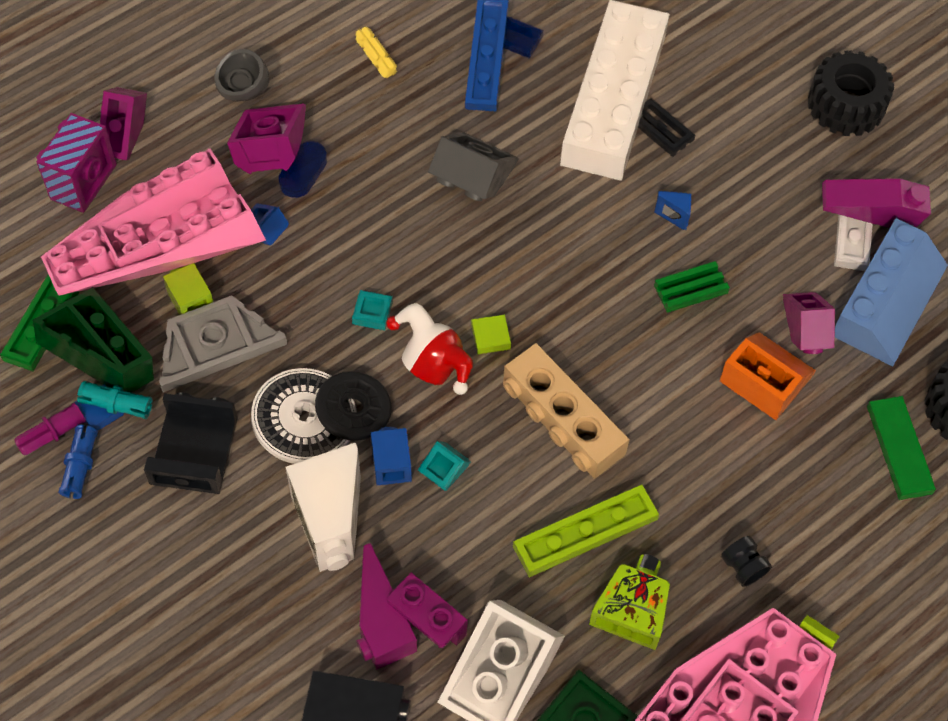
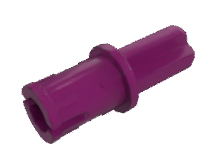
(49, 429)

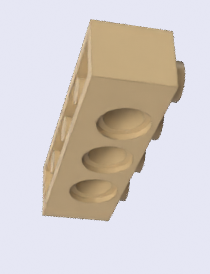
(538, 369)

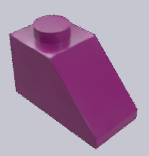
(124, 117)
(810, 321)

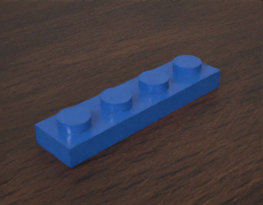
(486, 55)

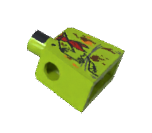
(634, 603)

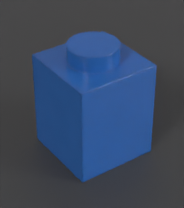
(391, 456)

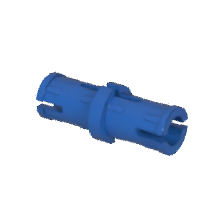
(78, 461)

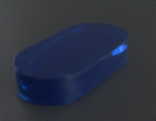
(304, 170)

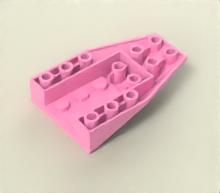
(156, 228)
(752, 675)

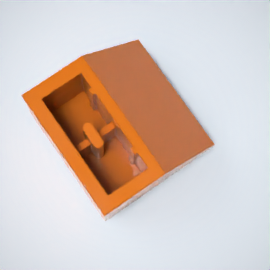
(765, 374)

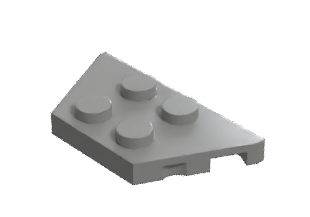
(214, 340)

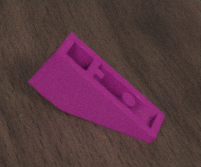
(877, 200)
(383, 630)

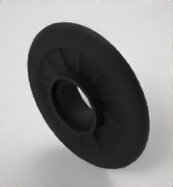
(347, 424)

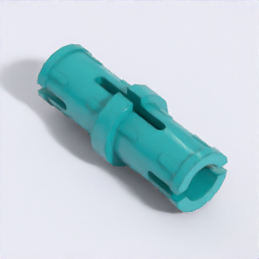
(114, 399)

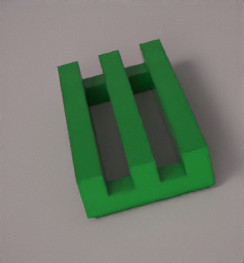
(689, 281)

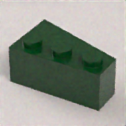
(95, 341)

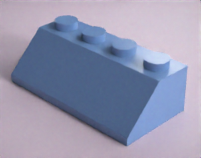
(892, 293)

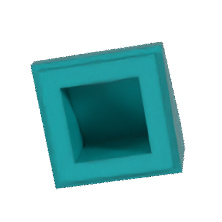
(444, 465)

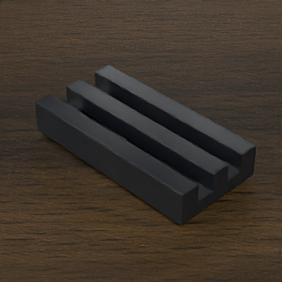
(675, 144)

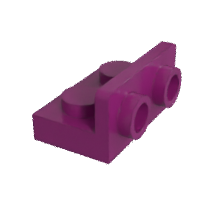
(428, 611)

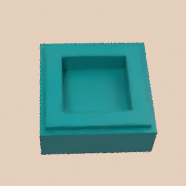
(372, 310)

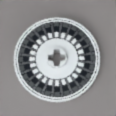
(277, 416)

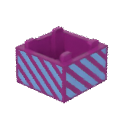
(76, 162)

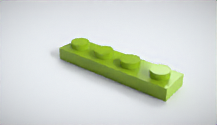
(585, 530)

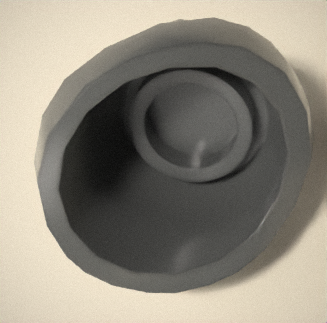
(241, 76)

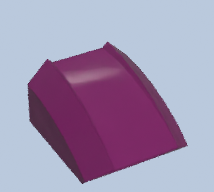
(267, 138)

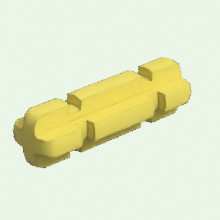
(376, 52)

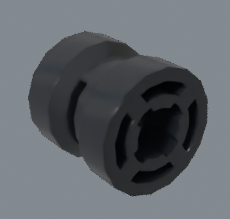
(746, 561)

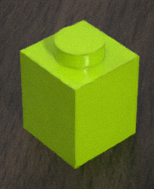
(187, 289)

